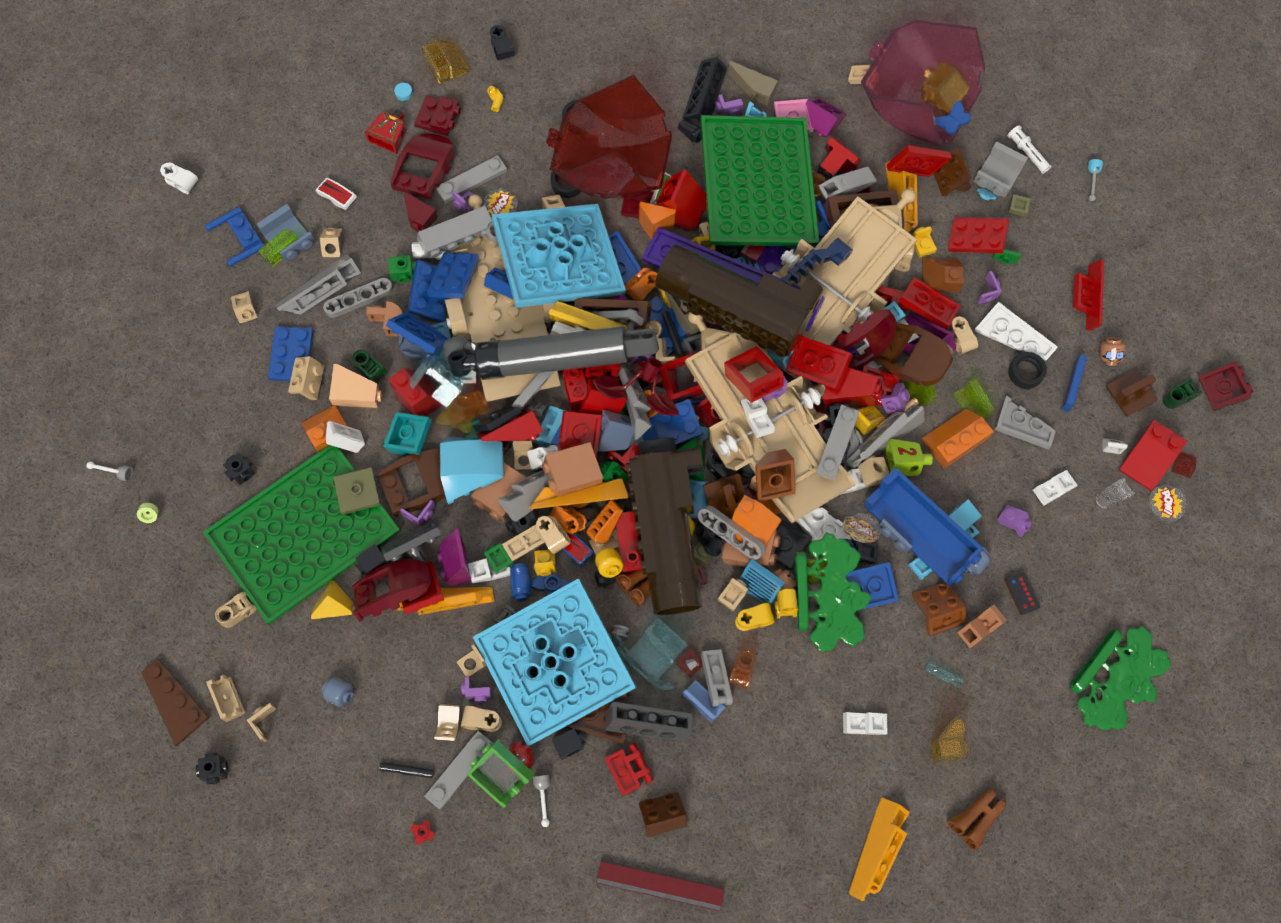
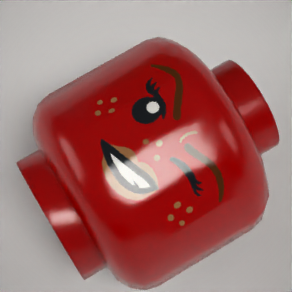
(523, 753)

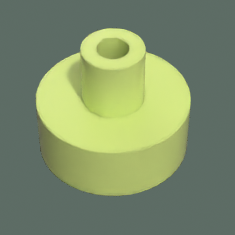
(147, 512)

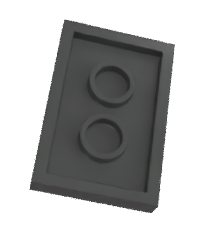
(411, 543)

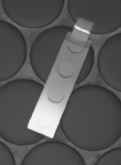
(456, 231)

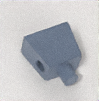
(615, 432)

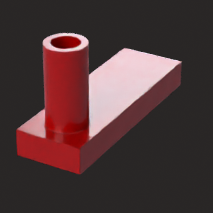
(628, 542)

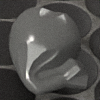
(454, 344)

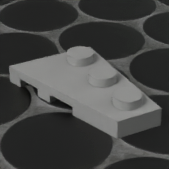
(1021, 425)

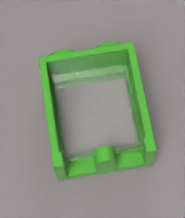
(499, 773)

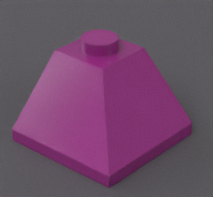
(824, 116)

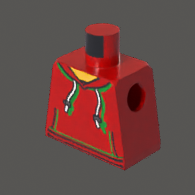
(387, 131)

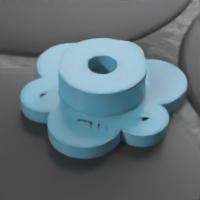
(985, 194)

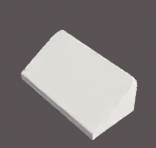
(344, 437)

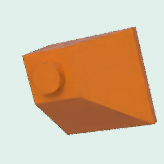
(317, 426)
(756, 520)

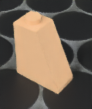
(353, 389)

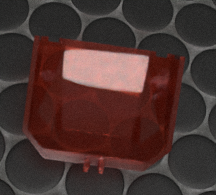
(612, 142)

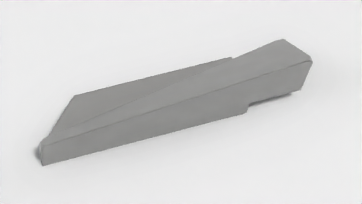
(319, 286)
(636, 402)
(893, 428)
(524, 494)

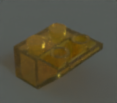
(444, 60)
(944, 87)
(949, 742)

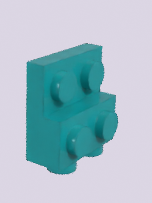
(407, 434)

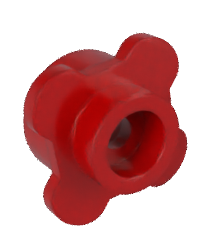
(428, 834)

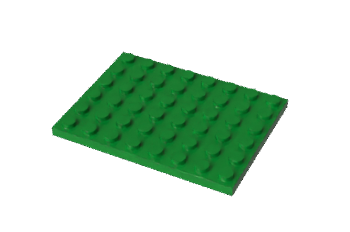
(758, 181)
(295, 537)

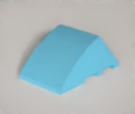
(469, 465)

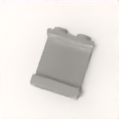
(1000, 169)

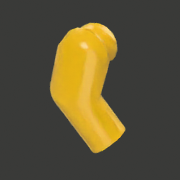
(497, 98)

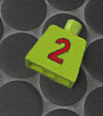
(906, 457)

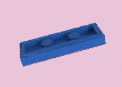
(1074, 383)

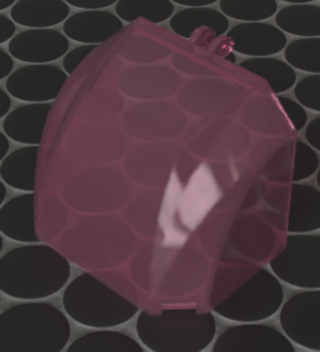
(907, 61)

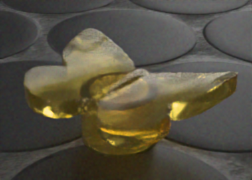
(446, 419)

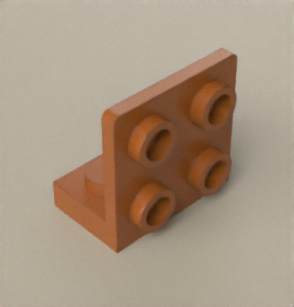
(941, 607)

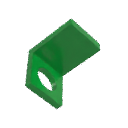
(1007, 257)

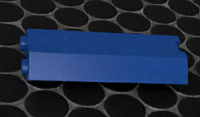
(925, 526)

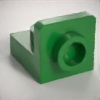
(498, 558)

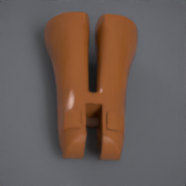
(629, 581)
(960, 822)

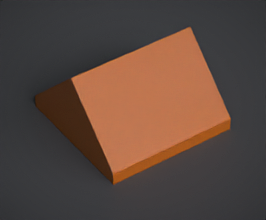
(656, 216)

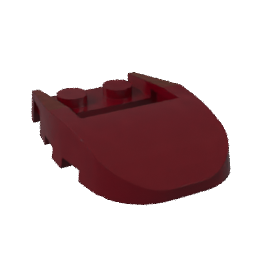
(428, 147)
(877, 330)
(406, 582)

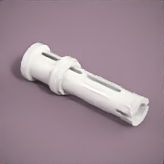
(1024, 143)

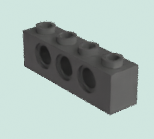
(648, 721)

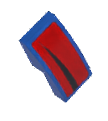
(577, 550)

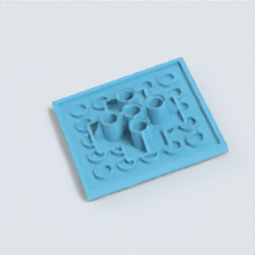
(557, 255)
(592, 675)

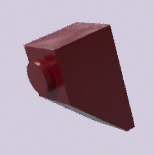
(419, 213)

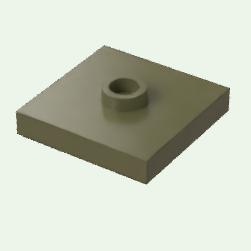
(356, 491)

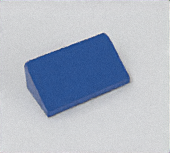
(498, 281)

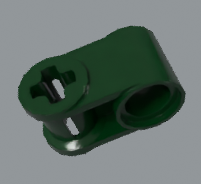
(370, 368)
(1183, 393)

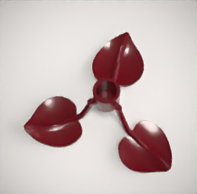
(644, 370)

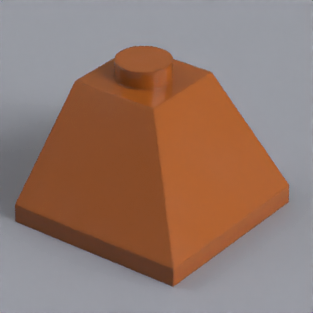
(943, 274)
(775, 475)

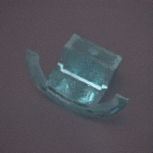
(448, 385)
(653, 653)

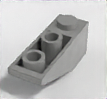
(847, 183)

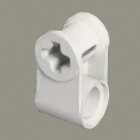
(178, 177)
(537, 456)

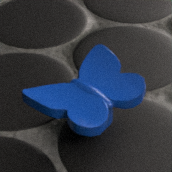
(954, 120)
(548, 583)

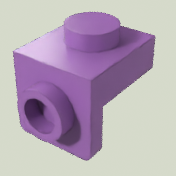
(729, 108)
(896, 401)
(1015, 519)
(479, 694)

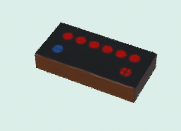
(1022, 593)

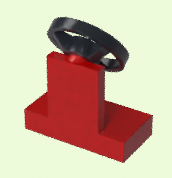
(836, 159)

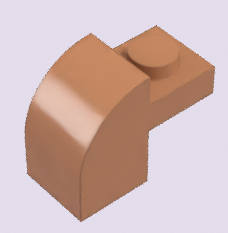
(381, 314)
(982, 626)

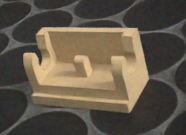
(523, 543)
(226, 698)

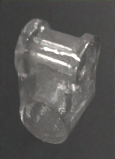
(1116, 492)

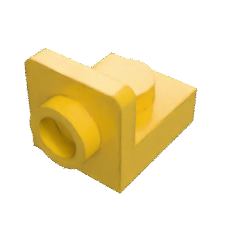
(924, 244)
(545, 563)

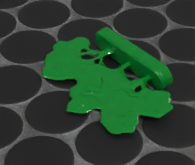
(836, 597)
(1127, 678)

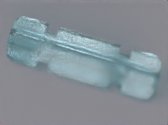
(944, 674)

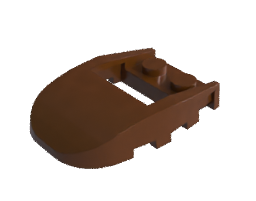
(927, 361)
(429, 468)

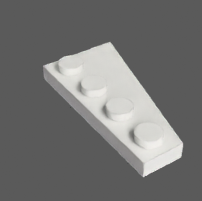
(1013, 332)
(819, 522)

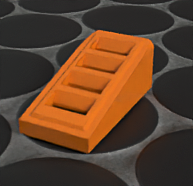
(604, 523)

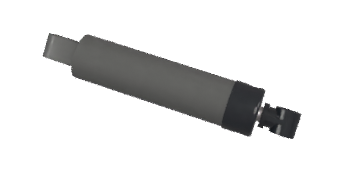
(554, 352)

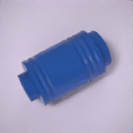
(520, 582)

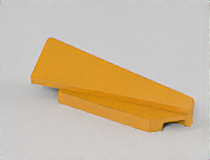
(900, 182)
(604, 491)
(459, 598)
(879, 849)

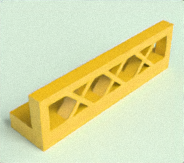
(579, 318)

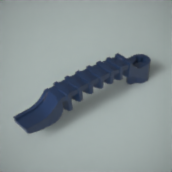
(836, 252)

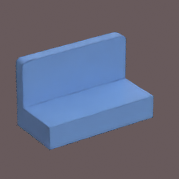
(699, 699)

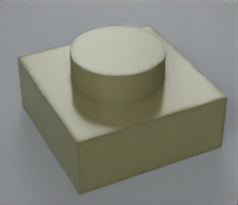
(1019, 205)
(701, 556)

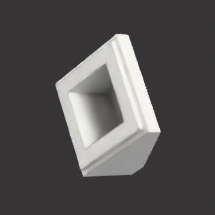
(1113, 446)

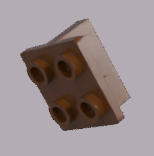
(953, 174)
(1132, 392)
(725, 493)
(663, 814)

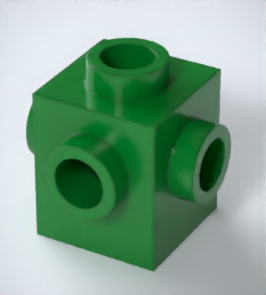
(401, 268)
(612, 471)

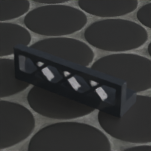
(708, 89)

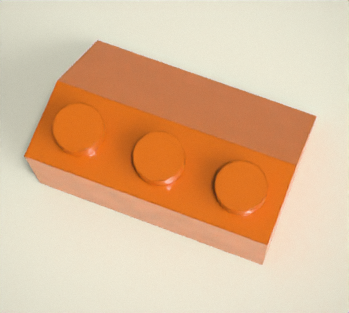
(957, 437)

